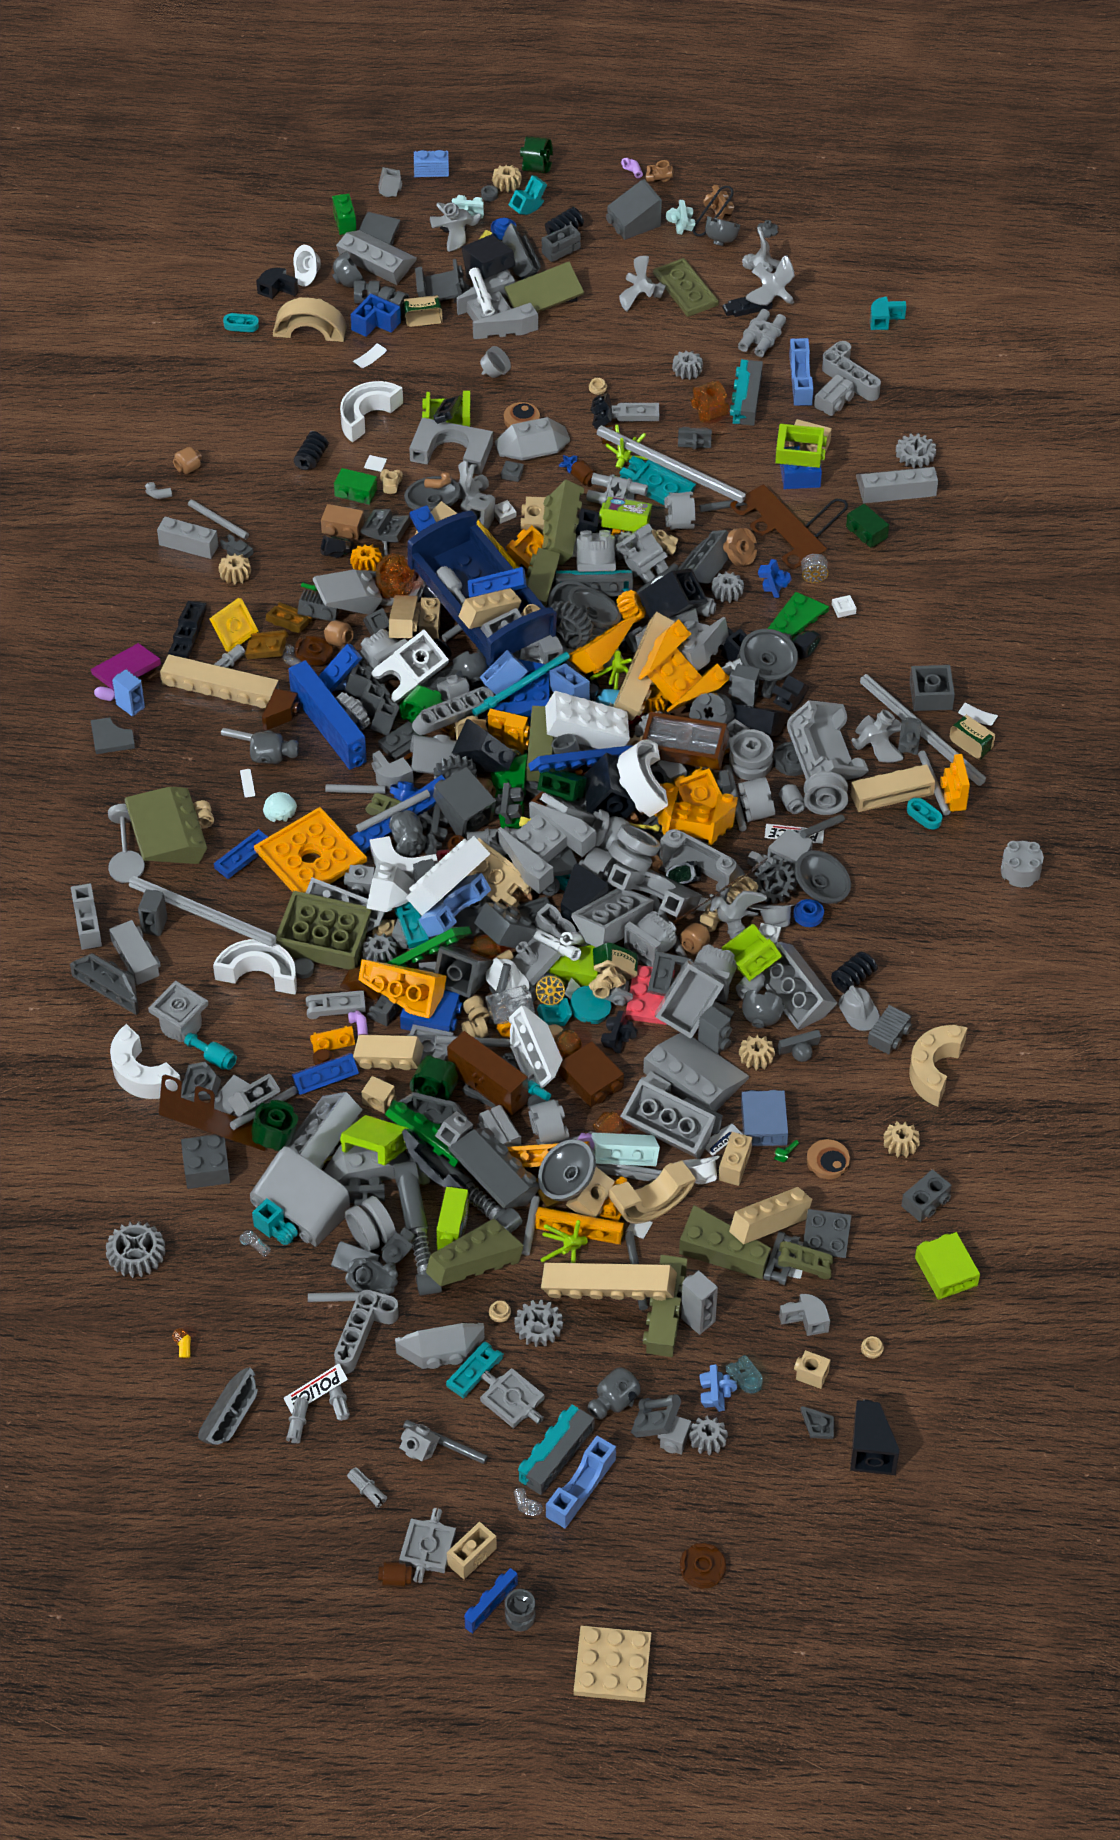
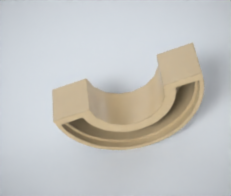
(310, 313)
(929, 1048)
(654, 1198)

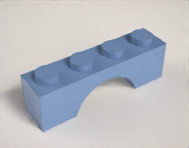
(800, 372)
(442, 914)
(570, 1498)

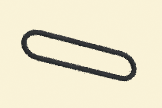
(732, 192)
(841, 500)

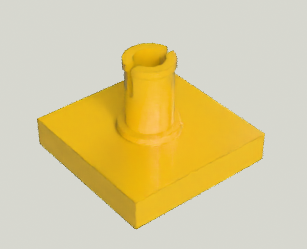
(233, 624)

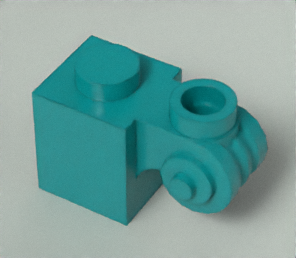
(270, 1221)

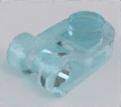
(749, 1380)

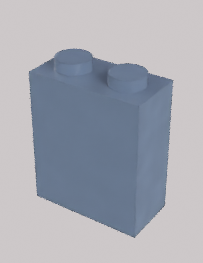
(765, 1117)

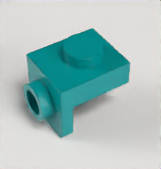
(555, 1014)

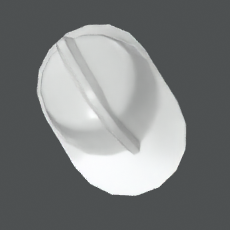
(306, 265)
(515, 977)
(703, 1169)

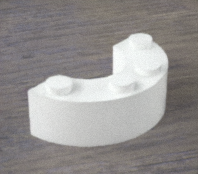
(367, 398)
(638, 778)
(256, 956)
(131, 1075)

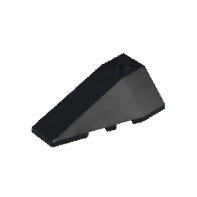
(761, 719)

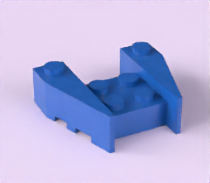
(534, 694)

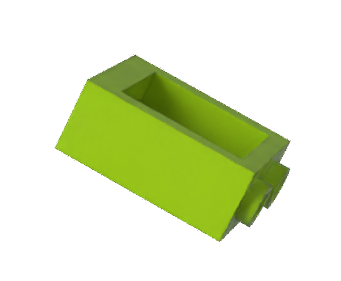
(800, 434)

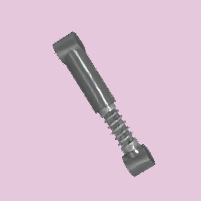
(505, 1216)
(416, 1222)

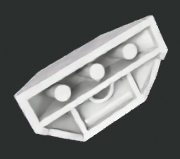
(388, 887)
(533, 1046)

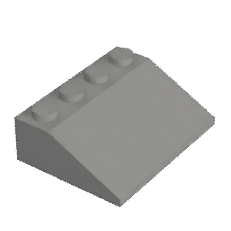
(695, 1071)

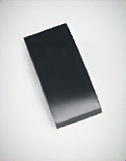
(602, 410)

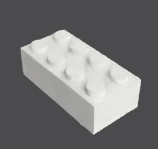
(589, 721)
(446, 874)

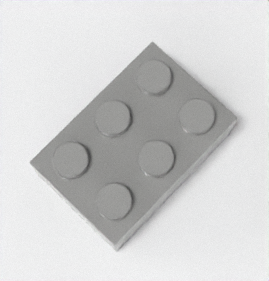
(688, 998)

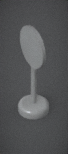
(125, 863)

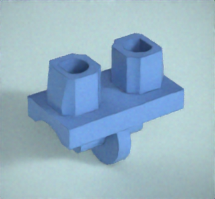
(720, 1386)

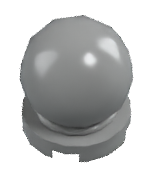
(606, 828)

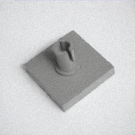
(534, 959)

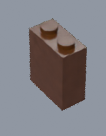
(591, 1074)

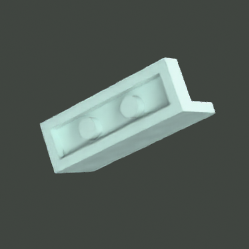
(625, 1149)

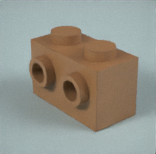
(342, 521)

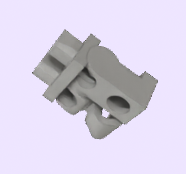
(648, 553)

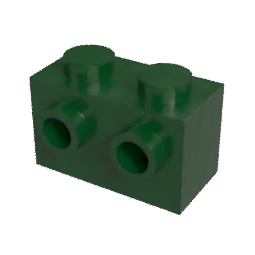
(867, 525)
(562, 784)

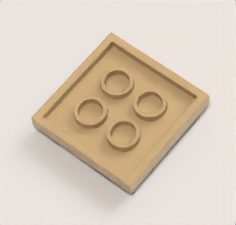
(612, 1663)

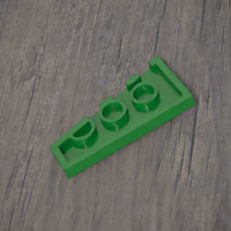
(798, 614)
(516, 777)
(431, 946)
(424, 1128)

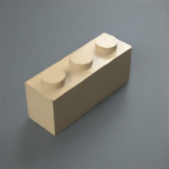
(487, 607)
(388, 1052)

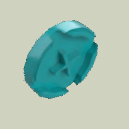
(588, 1007)

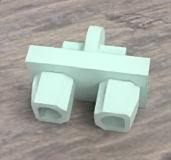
(473, 206)
(681, 217)

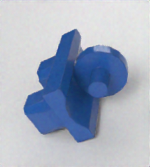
(775, 577)

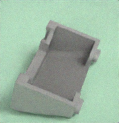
(820, 742)
(681, 848)
(304, 1193)

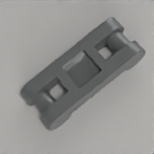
(773, 1261)

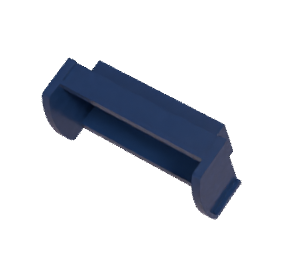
(471, 555)

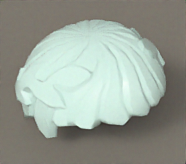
(279, 807)

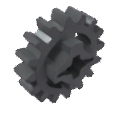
(448, 766)
(778, 873)

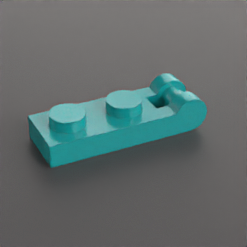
(411, 927)
(473, 1368)

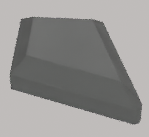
(818, 1423)

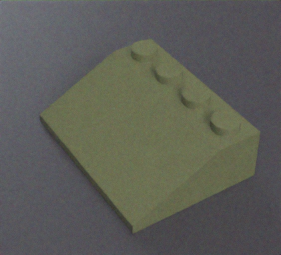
(166, 826)
(324, 930)

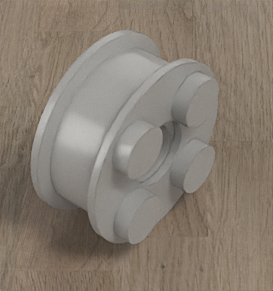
(825, 793)

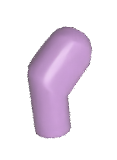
(633, 166)
(104, 693)
(360, 1020)

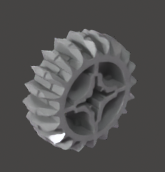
(135, 1256)

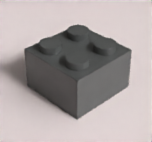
(931, 688)
(505, 924)
(205, 1161)

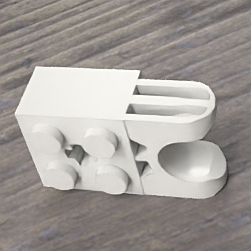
(405, 666)

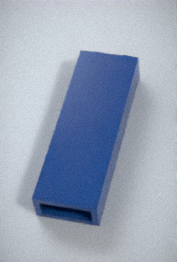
(328, 715)

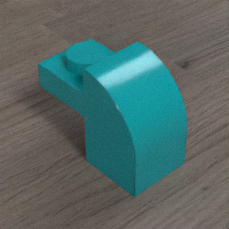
(529, 200)
(883, 311)

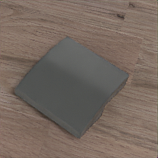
(380, 227)
(385, 526)

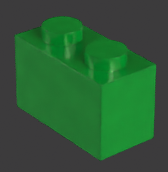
(344, 213)
(355, 486)

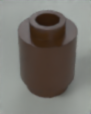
(583, 472)
(395, 1574)

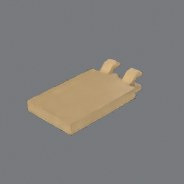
(501, 877)

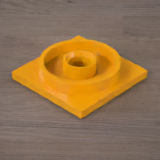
(308, 835)

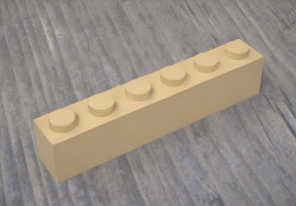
(218, 681)
(633, 690)
(609, 1280)

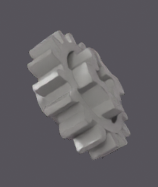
(915, 450)
(354, 709)
(538, 1324)

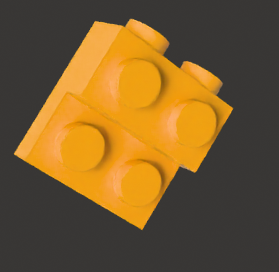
(525, 546)
(509, 729)
(955, 784)
(698, 788)

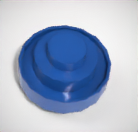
(499, 226)
(403, 790)
(808, 913)

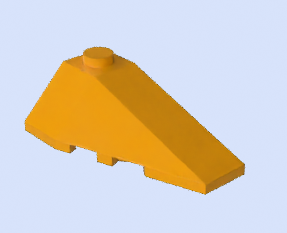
(600, 649)
(410, 988)

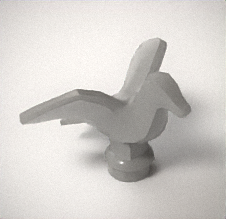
(455, 221)
(751, 261)
(641, 283)
(772, 283)
(470, 486)
(878, 735)
(736, 910)

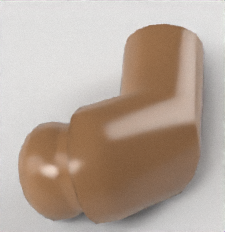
(438, 483)

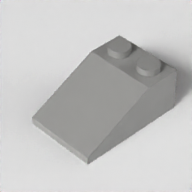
(349, 591)

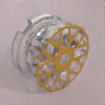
(814, 568)
(550, 989)

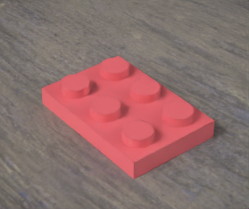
(643, 1004)

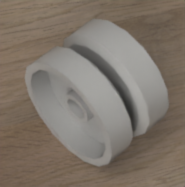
(751, 754)
(634, 848)
(370, 1224)

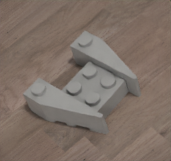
(504, 320)
(703, 638)
(542, 840)

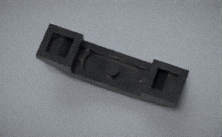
(415, 1145)

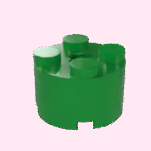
(418, 700)

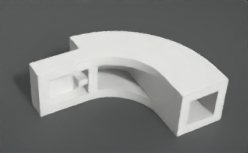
(383, 851)

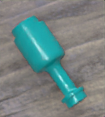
(213, 1053)

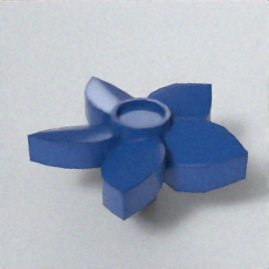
(568, 462)

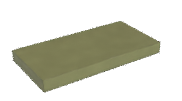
(685, 287)
(545, 288)

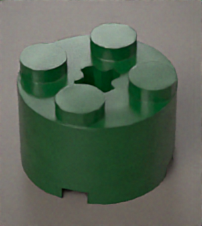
(536, 154)
(435, 1078)
(274, 1125)

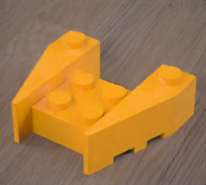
(675, 674)
(697, 820)

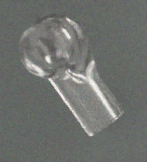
(289, 657)
(250, 1238)
(527, 1505)

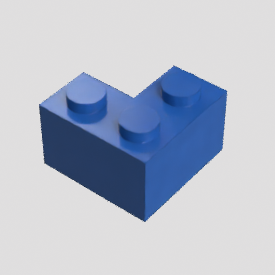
(375, 312)
(800, 476)

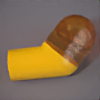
(183, 1340)

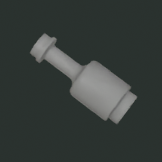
(452, 582)

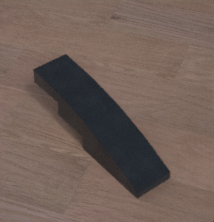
(188, 629)

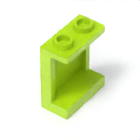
(462, 415)
(752, 952)
(376, 1136)

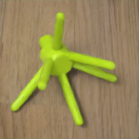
(624, 455)
(618, 666)
(570, 1242)

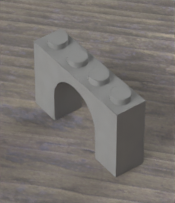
(431, 435)
(676, 897)

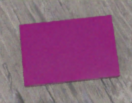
(134, 659)

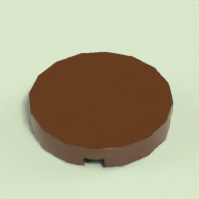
(314, 650)
(702, 1565)

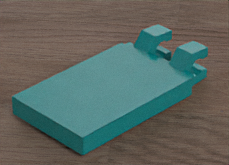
(659, 479)

